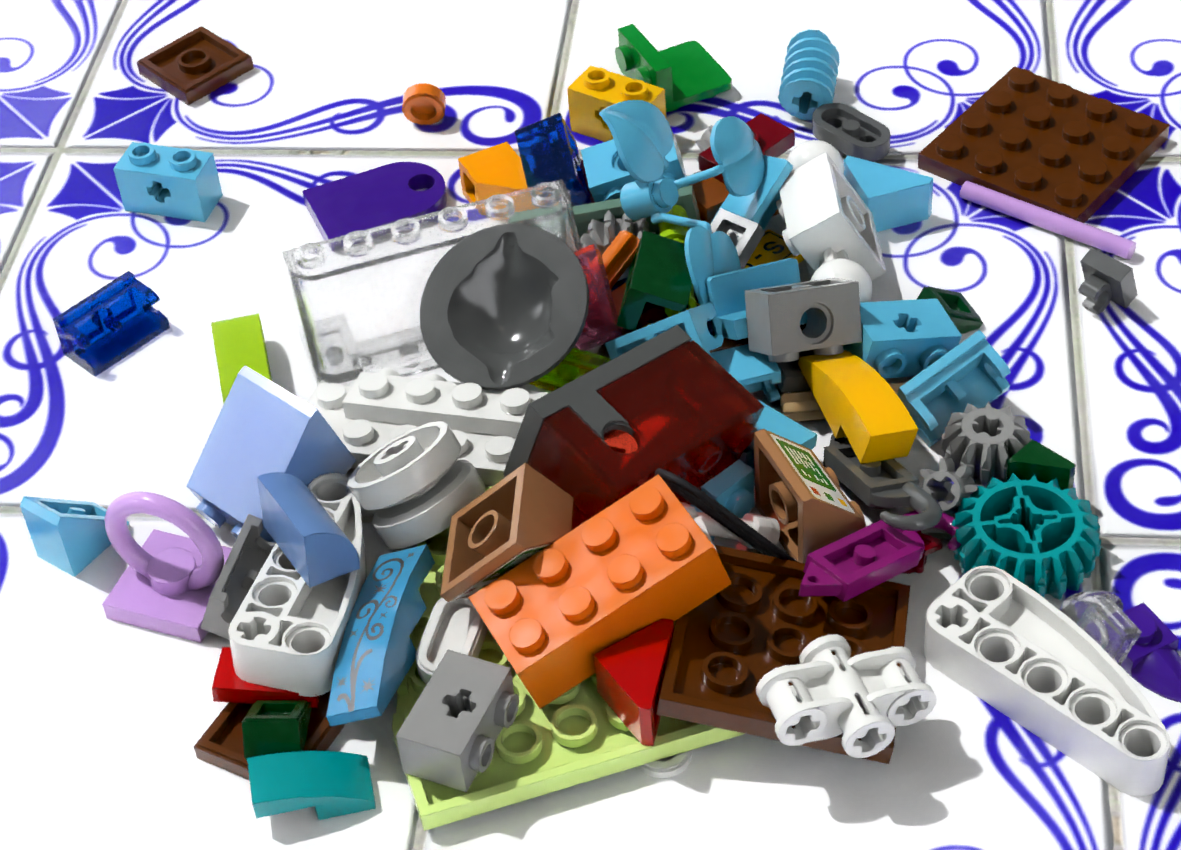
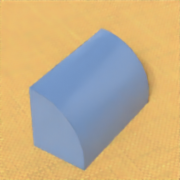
(304, 529)

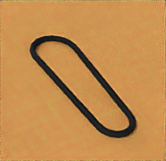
(721, 515)

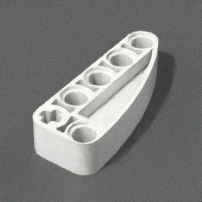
(292, 632)
(1046, 677)

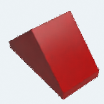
(632, 677)

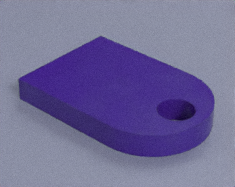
(375, 198)

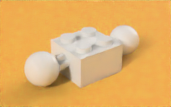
(829, 219)

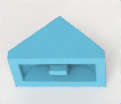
(890, 193)
(66, 531)

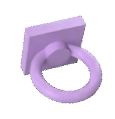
(170, 573)

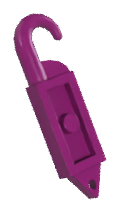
(866, 559)

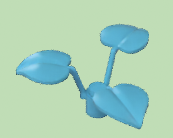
(644, 141)

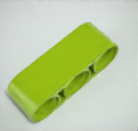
(237, 344)

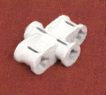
(845, 696)

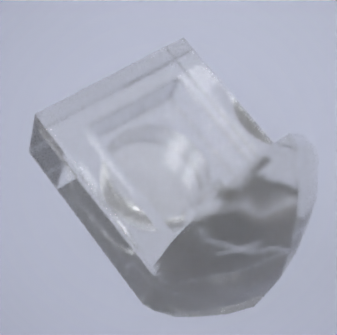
(1102, 618)

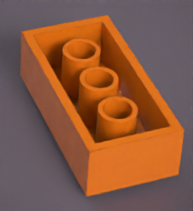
(598, 587)

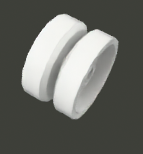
(415, 484)

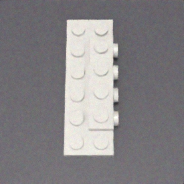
(389, 405)

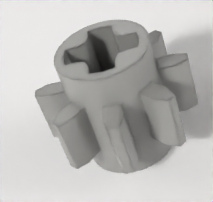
(962, 486)

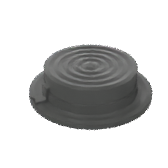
(504, 306)

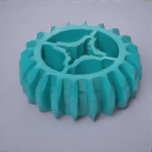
(1030, 533)

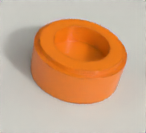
(424, 104)

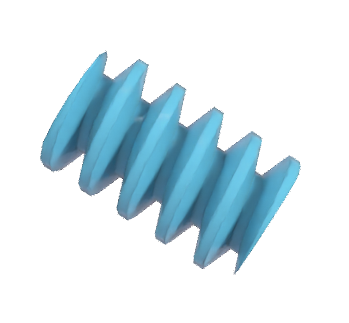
(808, 74)

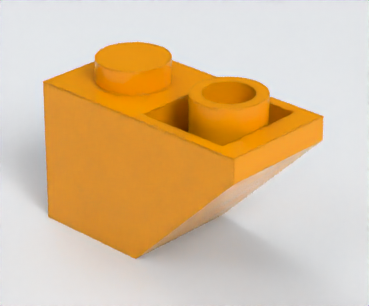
(491, 173)

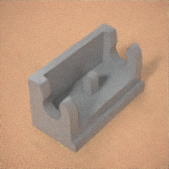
(236, 577)

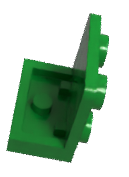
(682, 70)

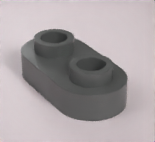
(851, 131)

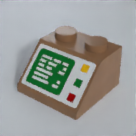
(801, 496)
(503, 530)

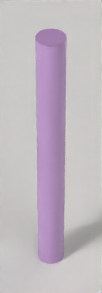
(1048, 220)

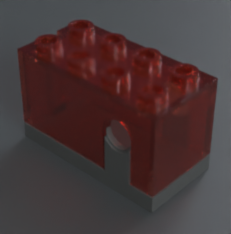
(637, 414)

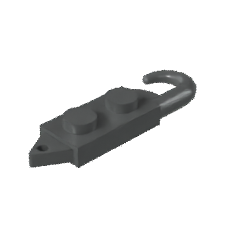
(883, 486)

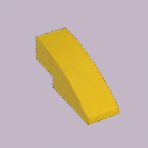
(860, 406)

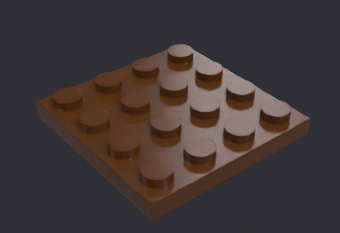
(1045, 145)
(762, 625)

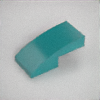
(305, 779)

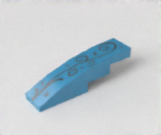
(377, 639)

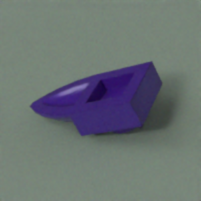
(1154, 655)

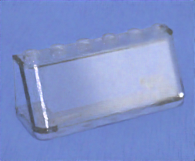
(364, 289)

